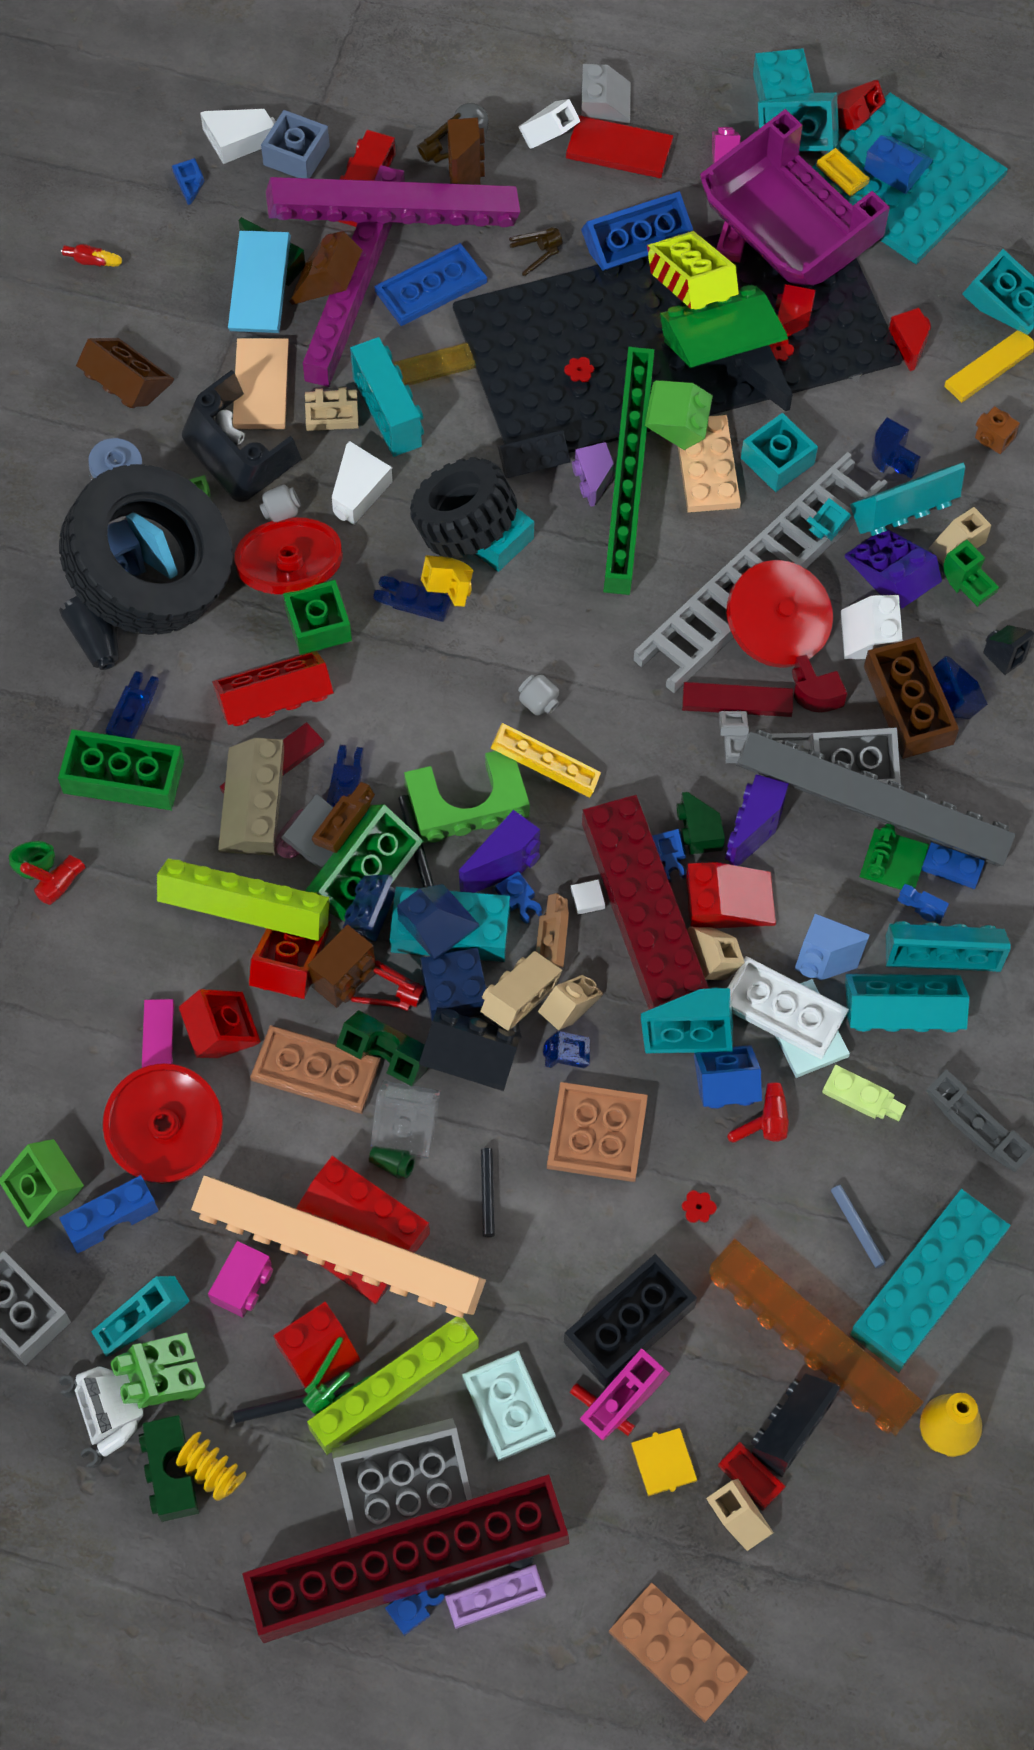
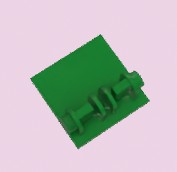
(893, 859)

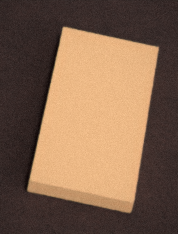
(263, 379)

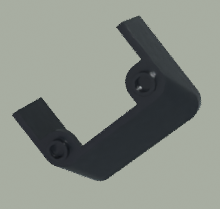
(237, 471)

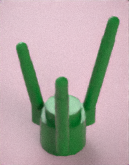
(322, 1397)

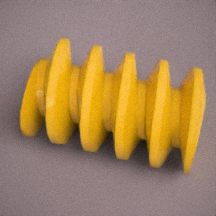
(208, 1468)

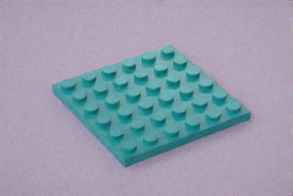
(942, 194)

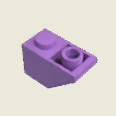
(595, 471)

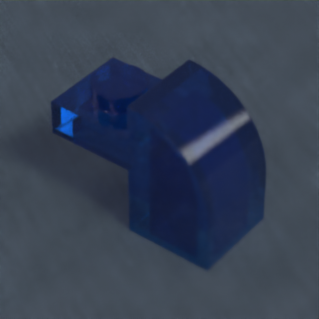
(890, 450)

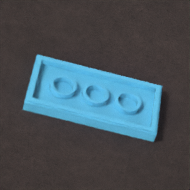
(259, 281)

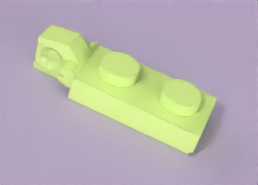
(862, 1095)

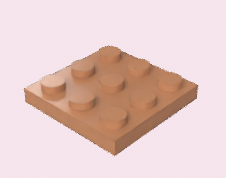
(597, 1132)

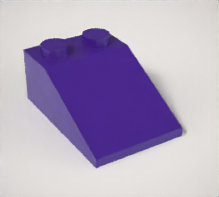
(505, 852)

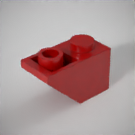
(859, 104)
(795, 308)

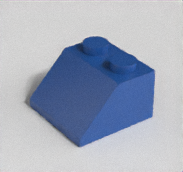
(895, 163)
(728, 1077)

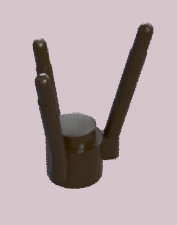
(431, 146)
(546, 240)

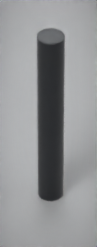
(487, 1192)

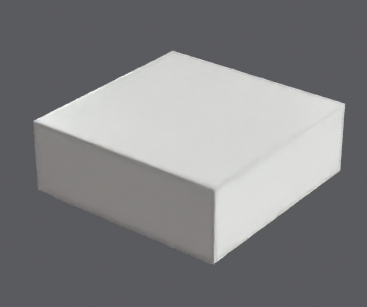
(587, 897)

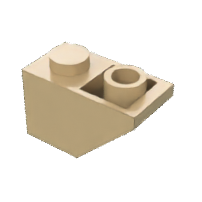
(968, 526)
(716, 952)
(570, 1001)
(739, 1514)

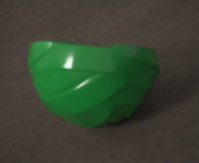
(36, 853)

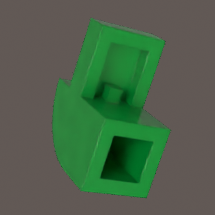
(965, 574)

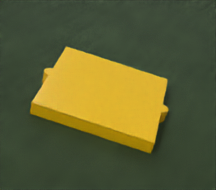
(663, 1462)

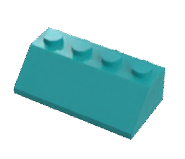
(908, 499)
(946, 947)
(906, 1002)

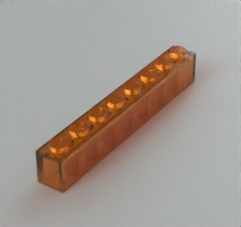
(815, 1337)

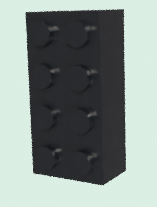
(630, 1319)

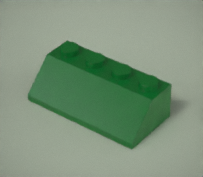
(375, 847)

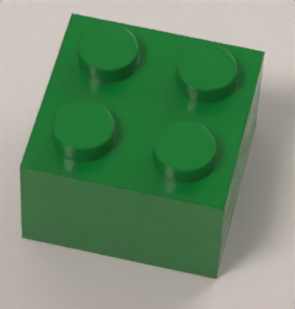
(317, 617)

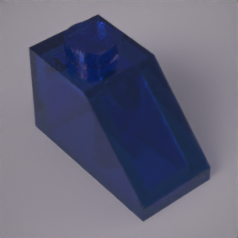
(959, 688)

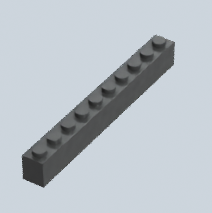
(876, 799)

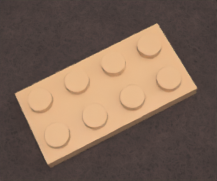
(710, 470)

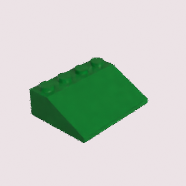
(722, 327)

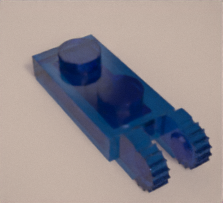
(413, 599)
(132, 707)
(345, 777)

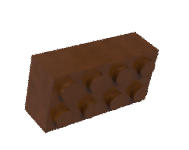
(911, 697)

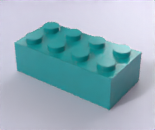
(387, 396)
(487, 909)

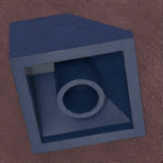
(436, 919)

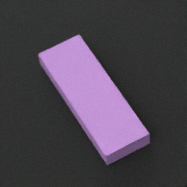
(495, 1596)

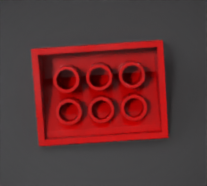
(357, 1204)

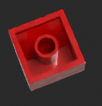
(218, 1023)
(308, 1342)

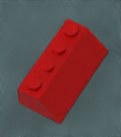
(273, 688)

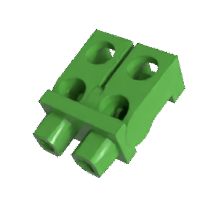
(159, 1372)

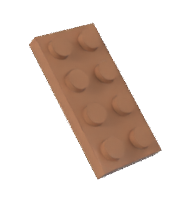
(678, 1652)

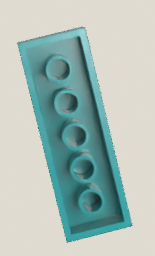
(929, 1280)

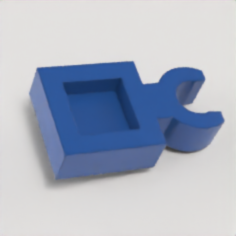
(671, 850)
(520, 895)
(925, 904)
(411, 1610)

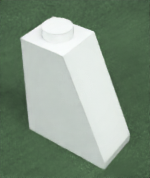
(236, 131)
(359, 483)

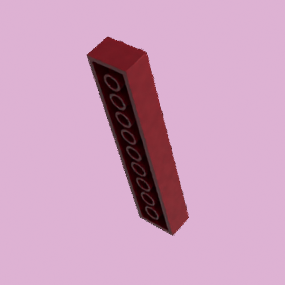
(405, 1558)

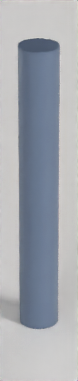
(858, 1226)

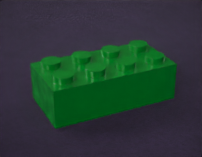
(121, 769)

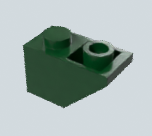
(702, 825)

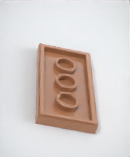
(314, 1069)

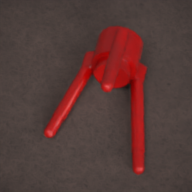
(408, 991)

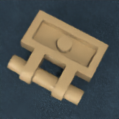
(331, 414)

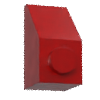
(910, 334)

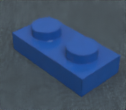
(952, 865)

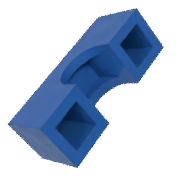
(125, 1203)

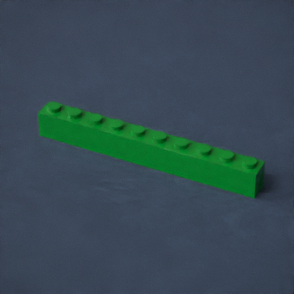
(628, 471)

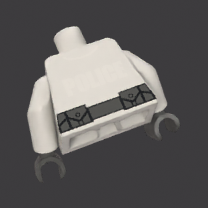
(103, 1410)

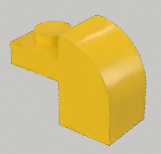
(447, 576)

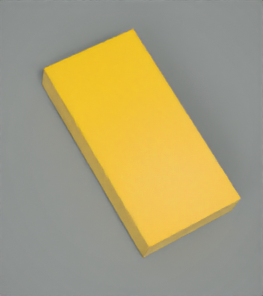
(842, 172)

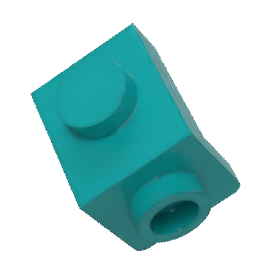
(828, 520)

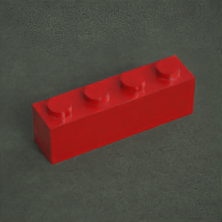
(371, 152)

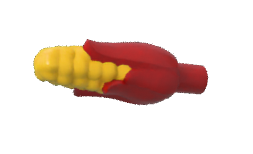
(90, 255)

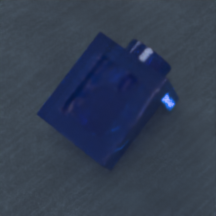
(567, 1050)

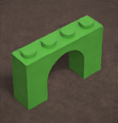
(439, 819)

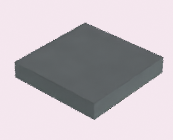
(303, 828)

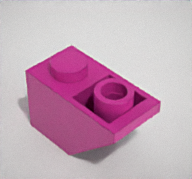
(724, 141)

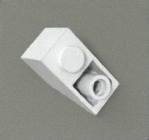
(549, 123)

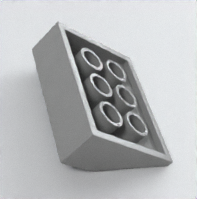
(401, 1476)

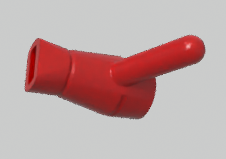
(53, 883)
(773, 1121)

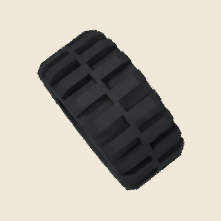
(463, 507)

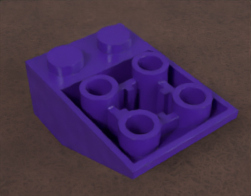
(895, 566)
(756, 818)

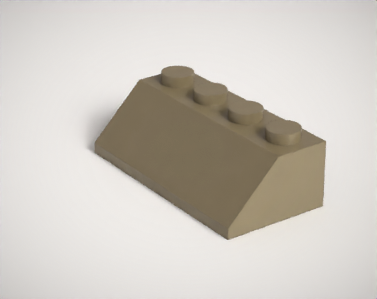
(252, 797)

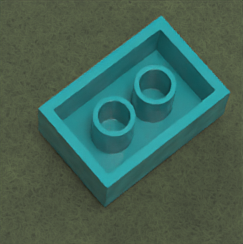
(781, 74)

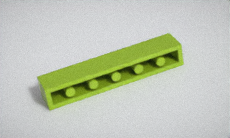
(243, 899)
(393, 1384)

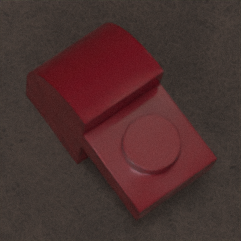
(817, 692)

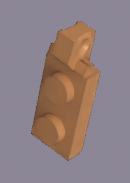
(553, 930)

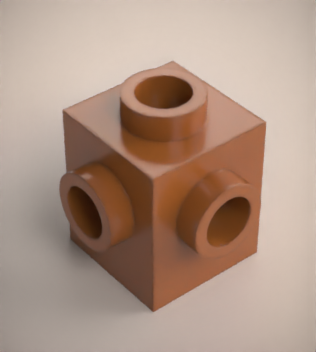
(996, 429)

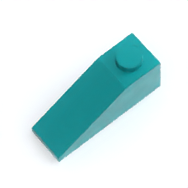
(141, 1314)

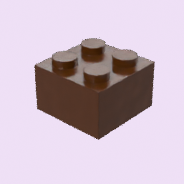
(342, 966)

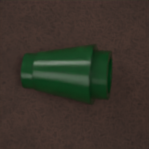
(393, 1161)

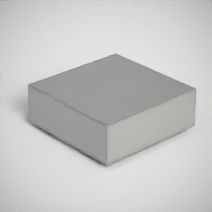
(733, 723)

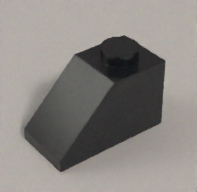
(1008, 647)

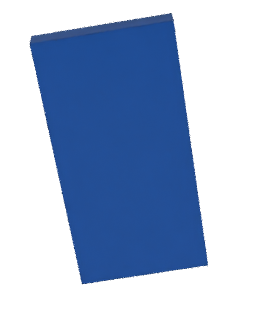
(430, 284)

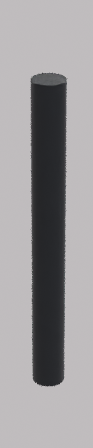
(419, 855)
(277, 1406)

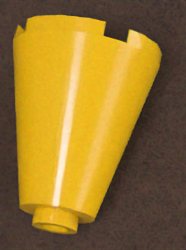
(951, 1424)

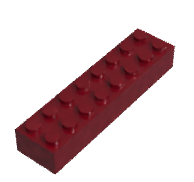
(642, 901)

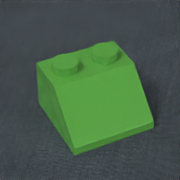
(679, 412)
(40, 1182)

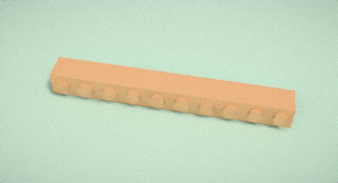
(339, 1245)

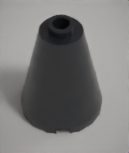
(92, 633)

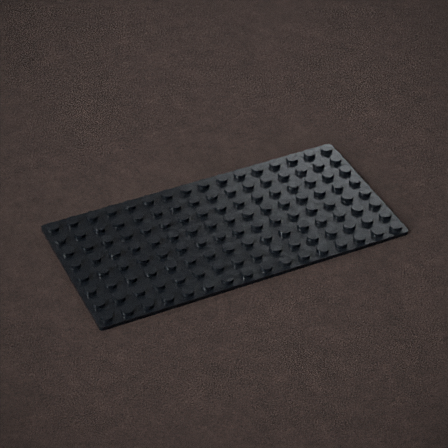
(534, 329)

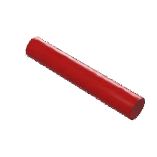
(588, 1399)

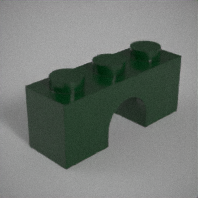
(368, 1036)
(171, 1496)

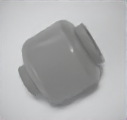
(280, 503)
(539, 695)

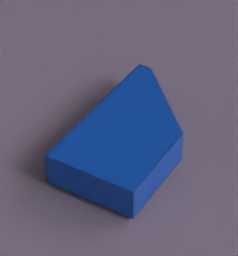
(188, 178)

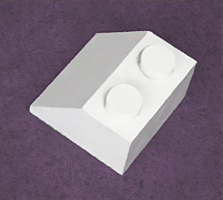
(870, 625)

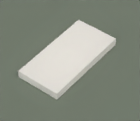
(785, 1007)

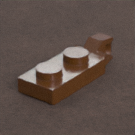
(343, 818)

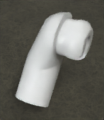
(224, 421)

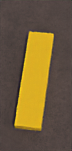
(990, 366)
(546, 760)

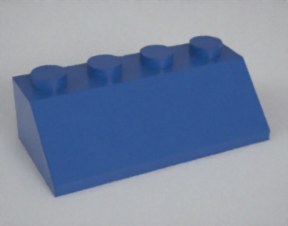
(626, 233)

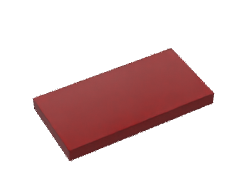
(619, 147)

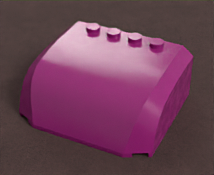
(788, 207)

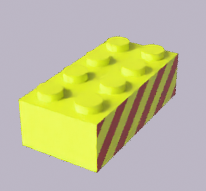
(693, 270)

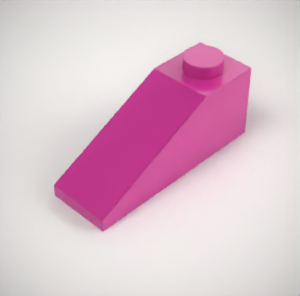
(625, 1394)

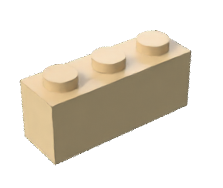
(520, 990)

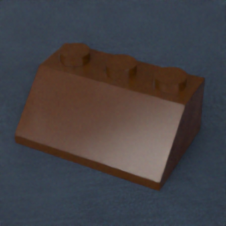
(465, 151)
(123, 371)

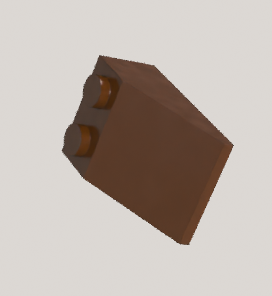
(327, 268)

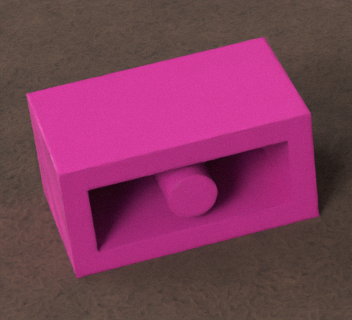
(240, 1279)

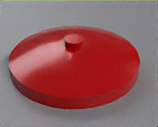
(288, 555)
(779, 613)
(163, 1123)

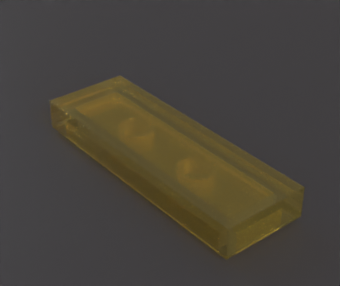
(436, 364)

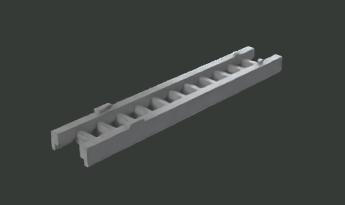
(749, 556)

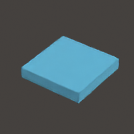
(152, 545)

